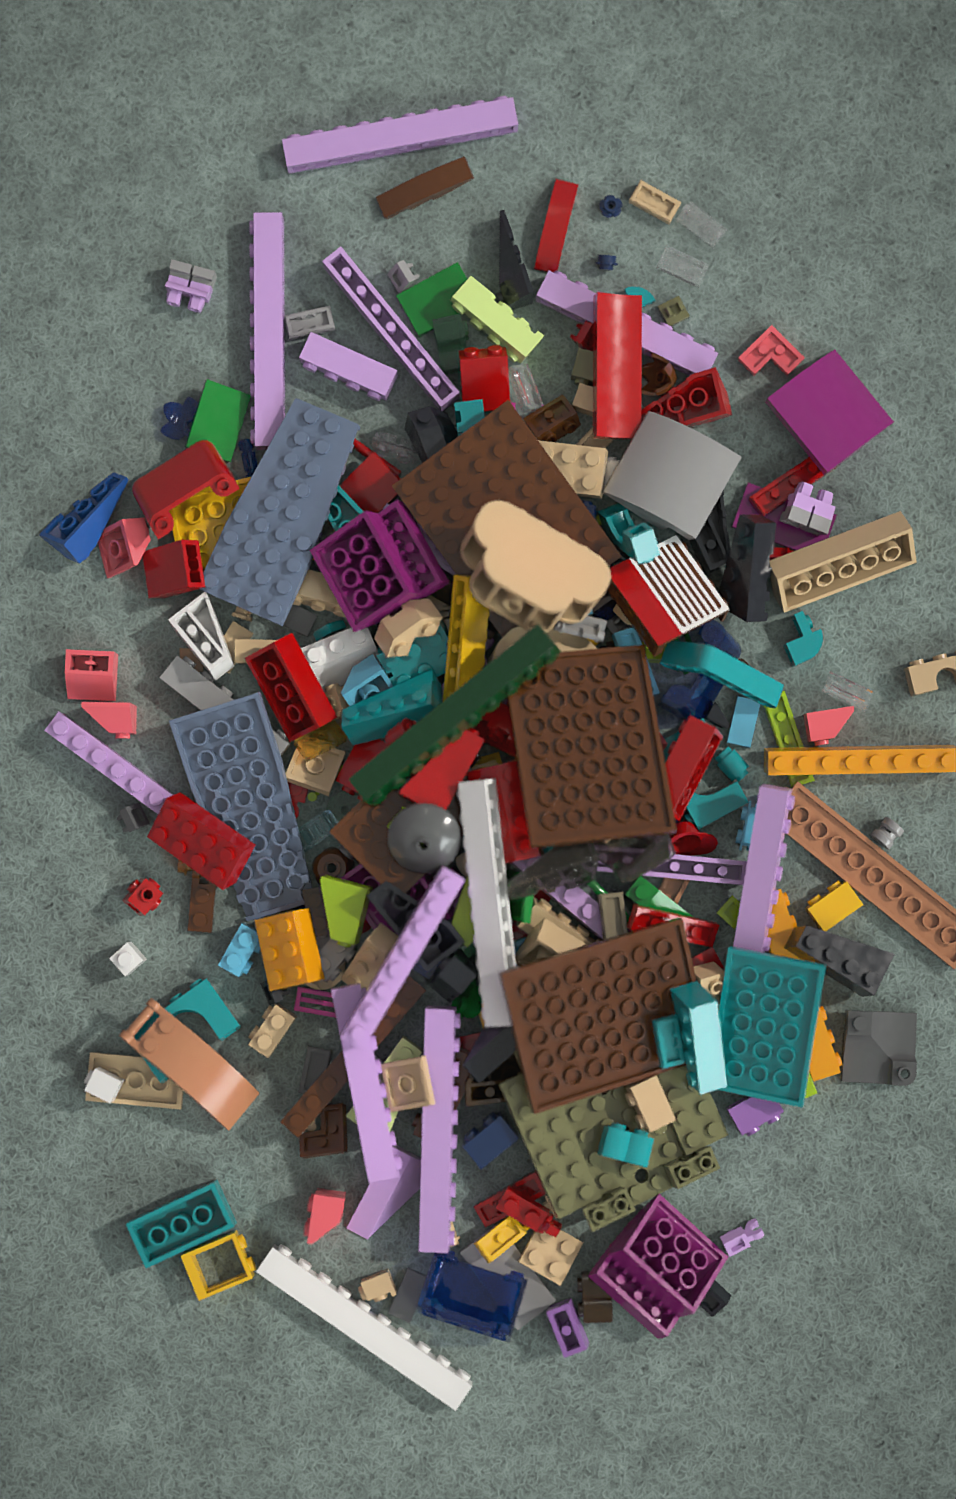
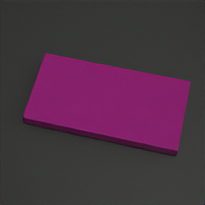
(785, 534)

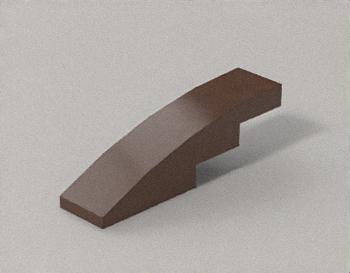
(424, 187)

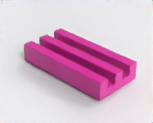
(297, 1007)

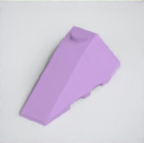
(387, 1196)

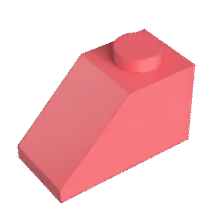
(825, 724)

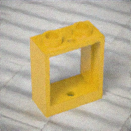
(196, 1275)

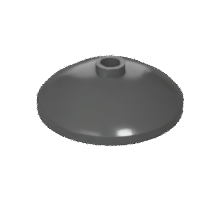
(427, 824)

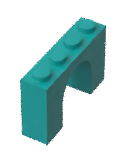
(708, 808)
(200, 1000)

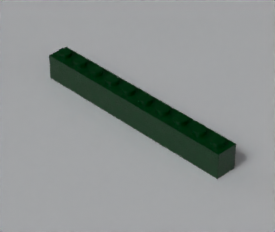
(455, 715)

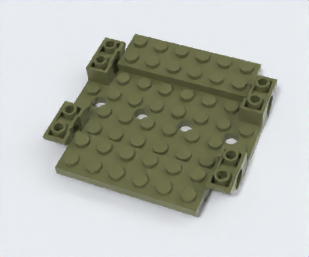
(567, 1140)

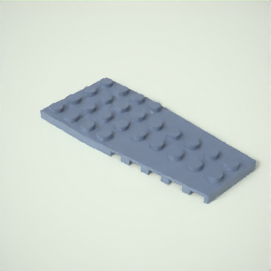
(281, 514)
(243, 782)

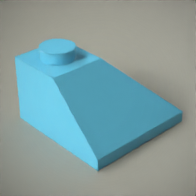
(365, 681)

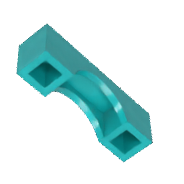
(634, 540)

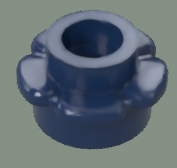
(610, 212)
(606, 262)

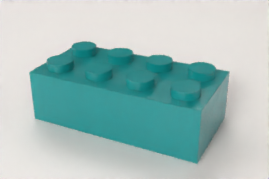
(181, 1223)

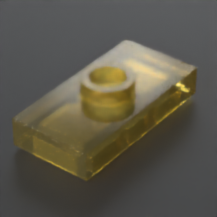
(320, 740)

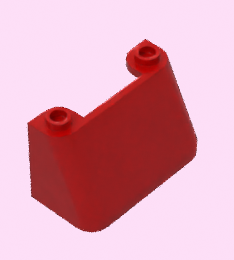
(178, 481)

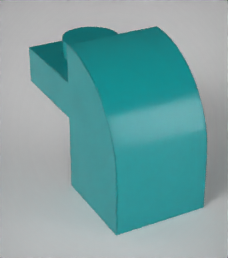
(807, 645)

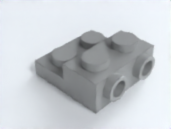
(333, 956)

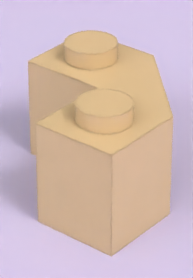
(416, 619)

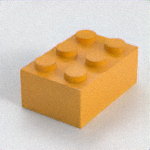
(289, 949)

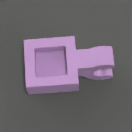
(738, 1239)

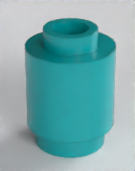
(732, 764)

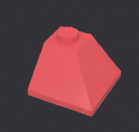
(123, 545)
(115, 717)

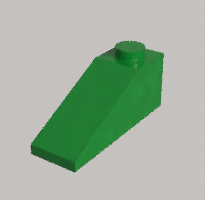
(649, 896)

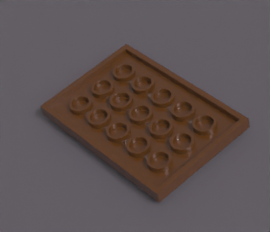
(365, 835)

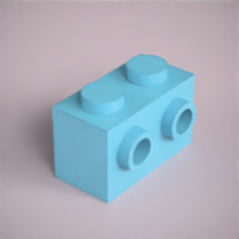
(241, 950)

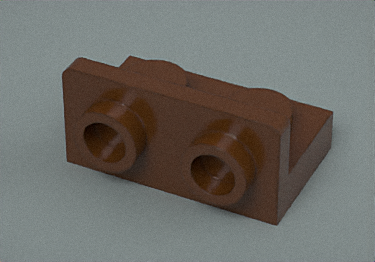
(553, 420)

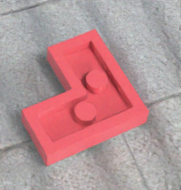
(772, 347)

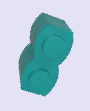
(625, 1146)

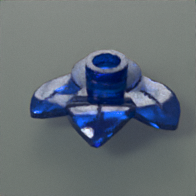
(179, 418)

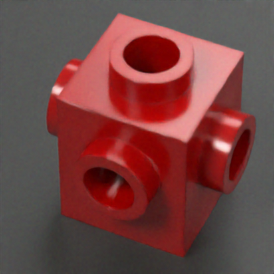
(135, 897)

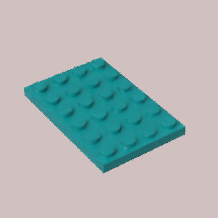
(769, 1024)

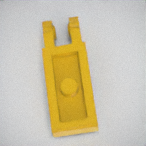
(500, 1238)

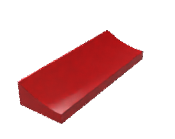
(617, 365)

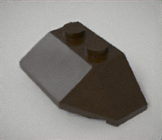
(488, 1089)

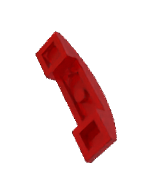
(556, 226)

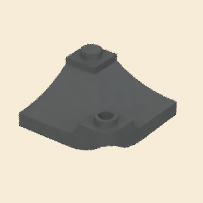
(879, 1047)

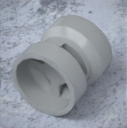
(887, 833)

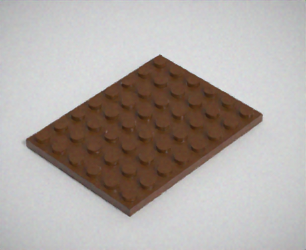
(496, 463)
(591, 749)
(590, 1012)

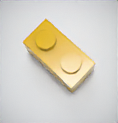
(833, 905)

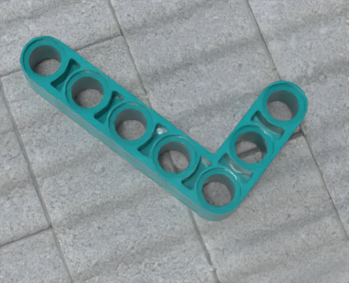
(723, 669)

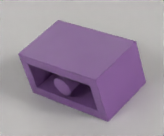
(752, 1112)
(567, 1327)

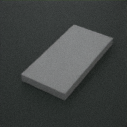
(536, 1295)

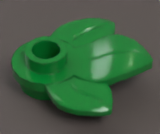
(469, 1001)

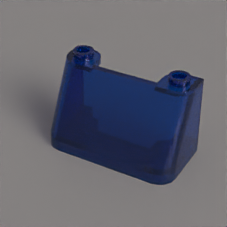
(699, 699)
(472, 1297)

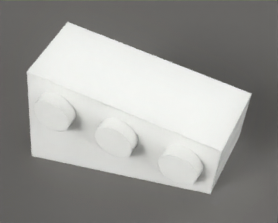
(203, 635)

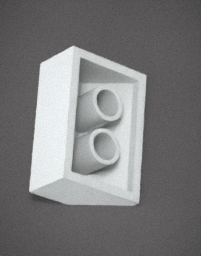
(337, 654)

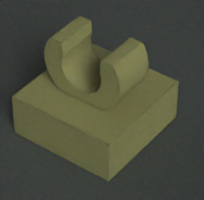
(673, 311)

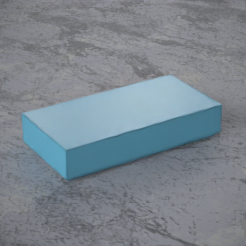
(743, 722)

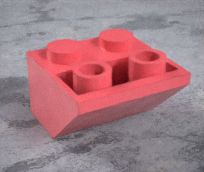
(91, 675)
(326, 1213)

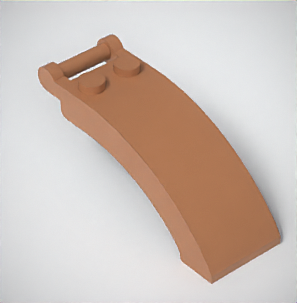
(191, 1065)

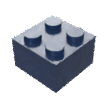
(490, 1139)

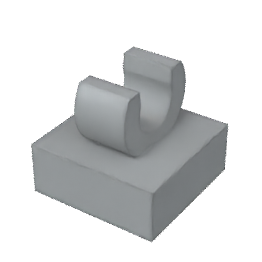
(402, 276)

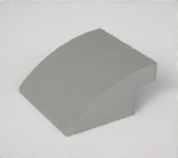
(671, 475)

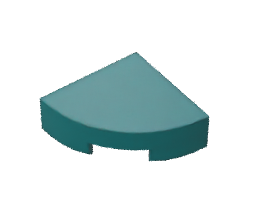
(647, 297)
(329, 629)

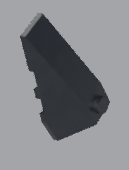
(429, 431)
(397, 909)

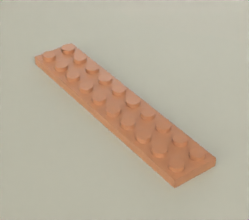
(873, 874)

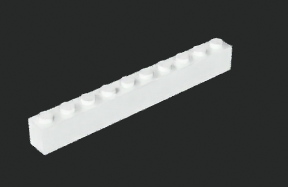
(487, 893)
(364, 1326)

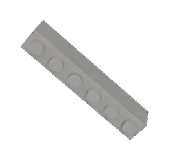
(202, 692)

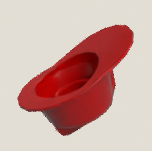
(690, 841)

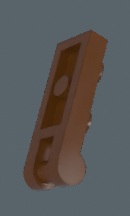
(201, 905)

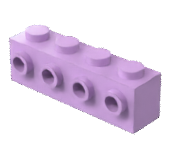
(348, 366)

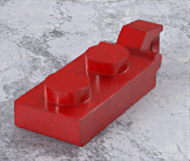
(528, 1212)

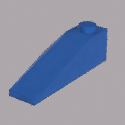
(82, 528)

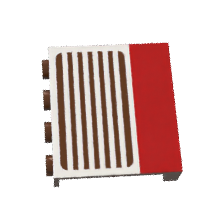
(665, 595)

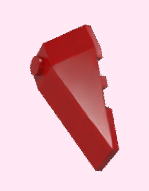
(694, 401)

